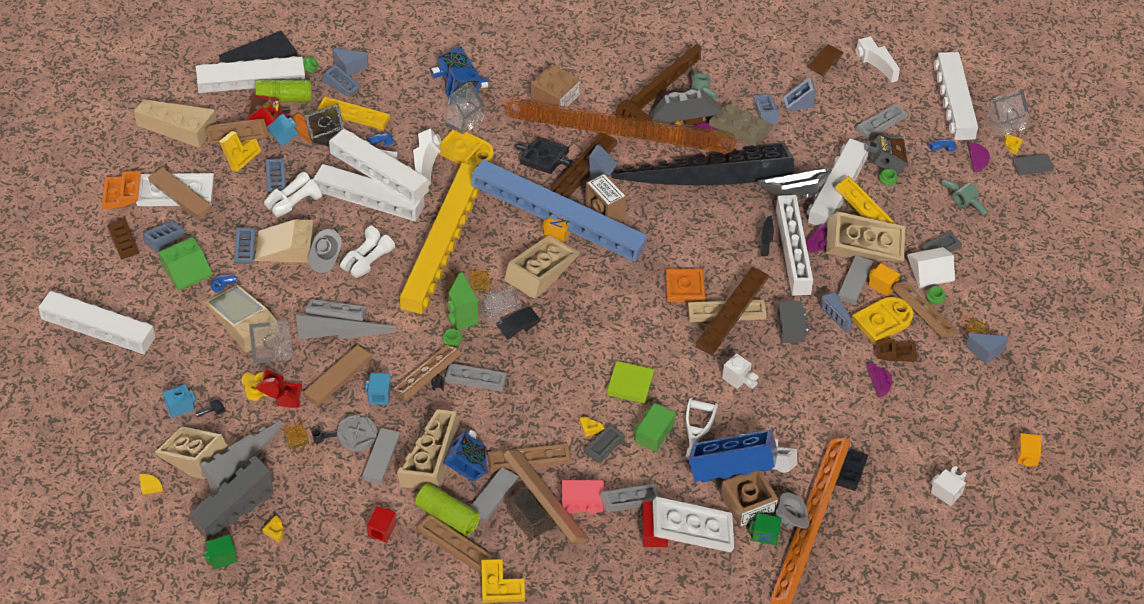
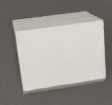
(932, 267)

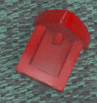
(270, 384)
(289, 395)

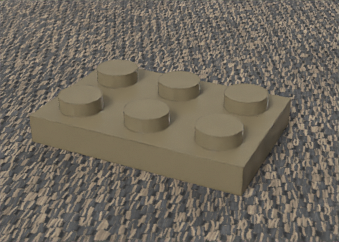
(741, 124)

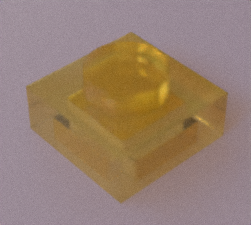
(480, 280)
(977, 327)
(296, 436)

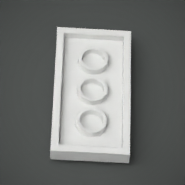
(199, 183)
(693, 524)

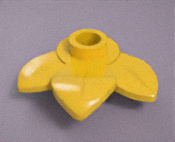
(250, 383)

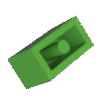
(654, 427)

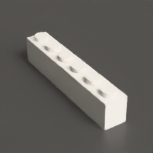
(245, 74)
(956, 96)
(379, 166)
(365, 192)
(829, 199)
(794, 245)
(97, 322)

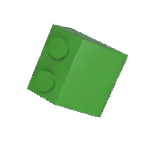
(185, 263)
(462, 304)

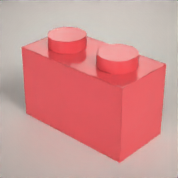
(582, 496)

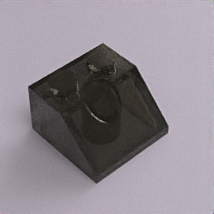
(325, 124)
(529, 514)

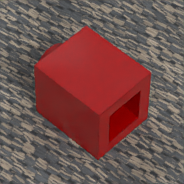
(381, 524)

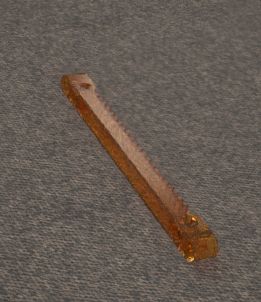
(621, 125)

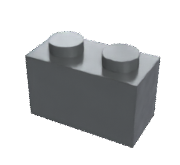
(792, 321)

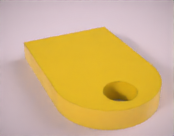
(465, 148)
(882, 318)

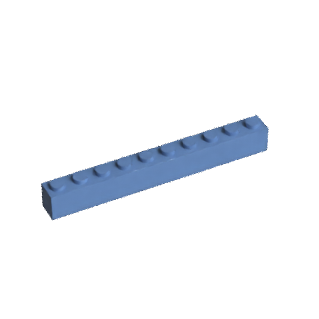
(543, 202)

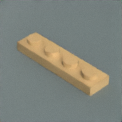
(708, 310)

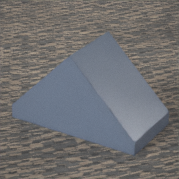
(350, 60)
(801, 96)
(600, 163)
(986, 346)

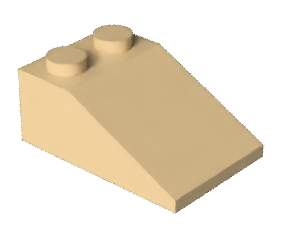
(285, 242)
(190, 448)

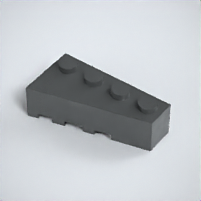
(233, 499)

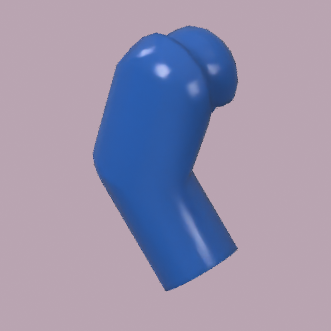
(378, 138)
(942, 143)
(221, 281)

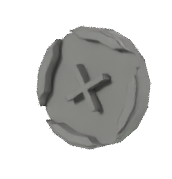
(357, 433)

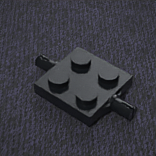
(544, 155)

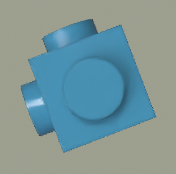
(283, 129)
(379, 388)
(178, 400)

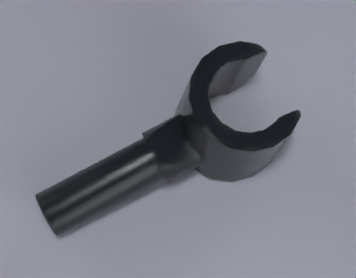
(438, 382)
(215, 406)
(321, 436)

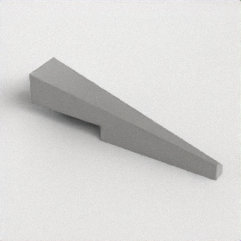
(320, 326)
(225, 466)

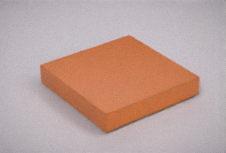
(685, 285)

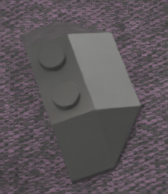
(685, 106)
(797, 184)

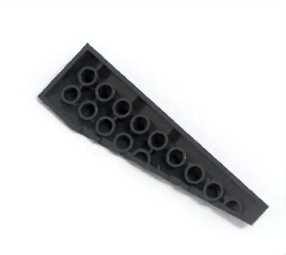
(716, 169)

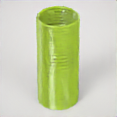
(285, 90)
(452, 510)

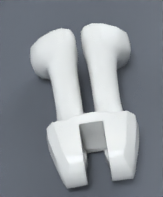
(281, 205)
(355, 259)

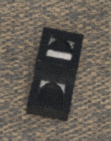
(767, 236)
(517, 321)
(852, 470)

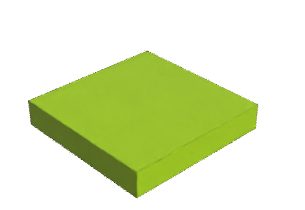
(630, 382)

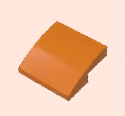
(121, 190)

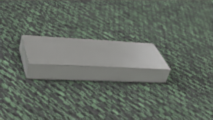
(881, 121)
(855, 280)
(336, 310)
(476, 377)
(381, 456)
(494, 493)
(628, 497)

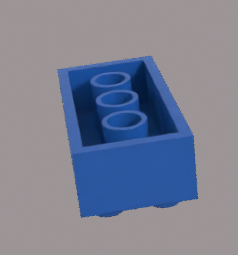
(733, 456)

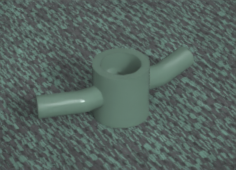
(702, 82)
(965, 195)

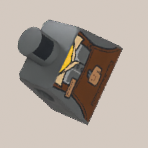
(888, 152)

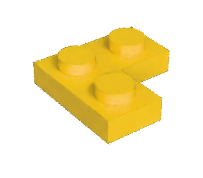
(239, 153)
(497, 589)

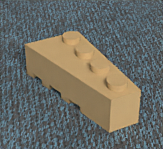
(175, 120)
(427, 458)

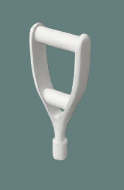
(700, 432)

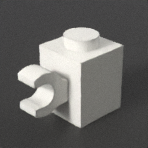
(738, 371)
(948, 485)

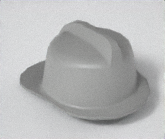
(324, 250)
(792, 511)

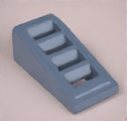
(328, 78)
(766, 110)
(275, 164)
(245, 233)
(157, 244)
(835, 309)

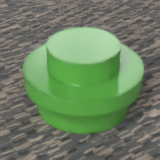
(310, 64)
(888, 177)
(936, 295)
(452, 337)

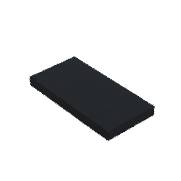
(266, 48)

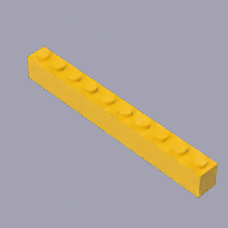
(440, 242)

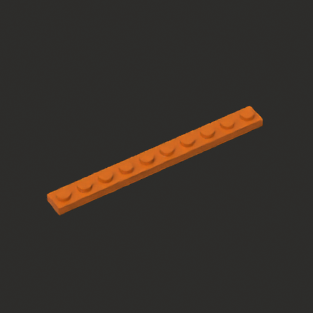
(805, 537)

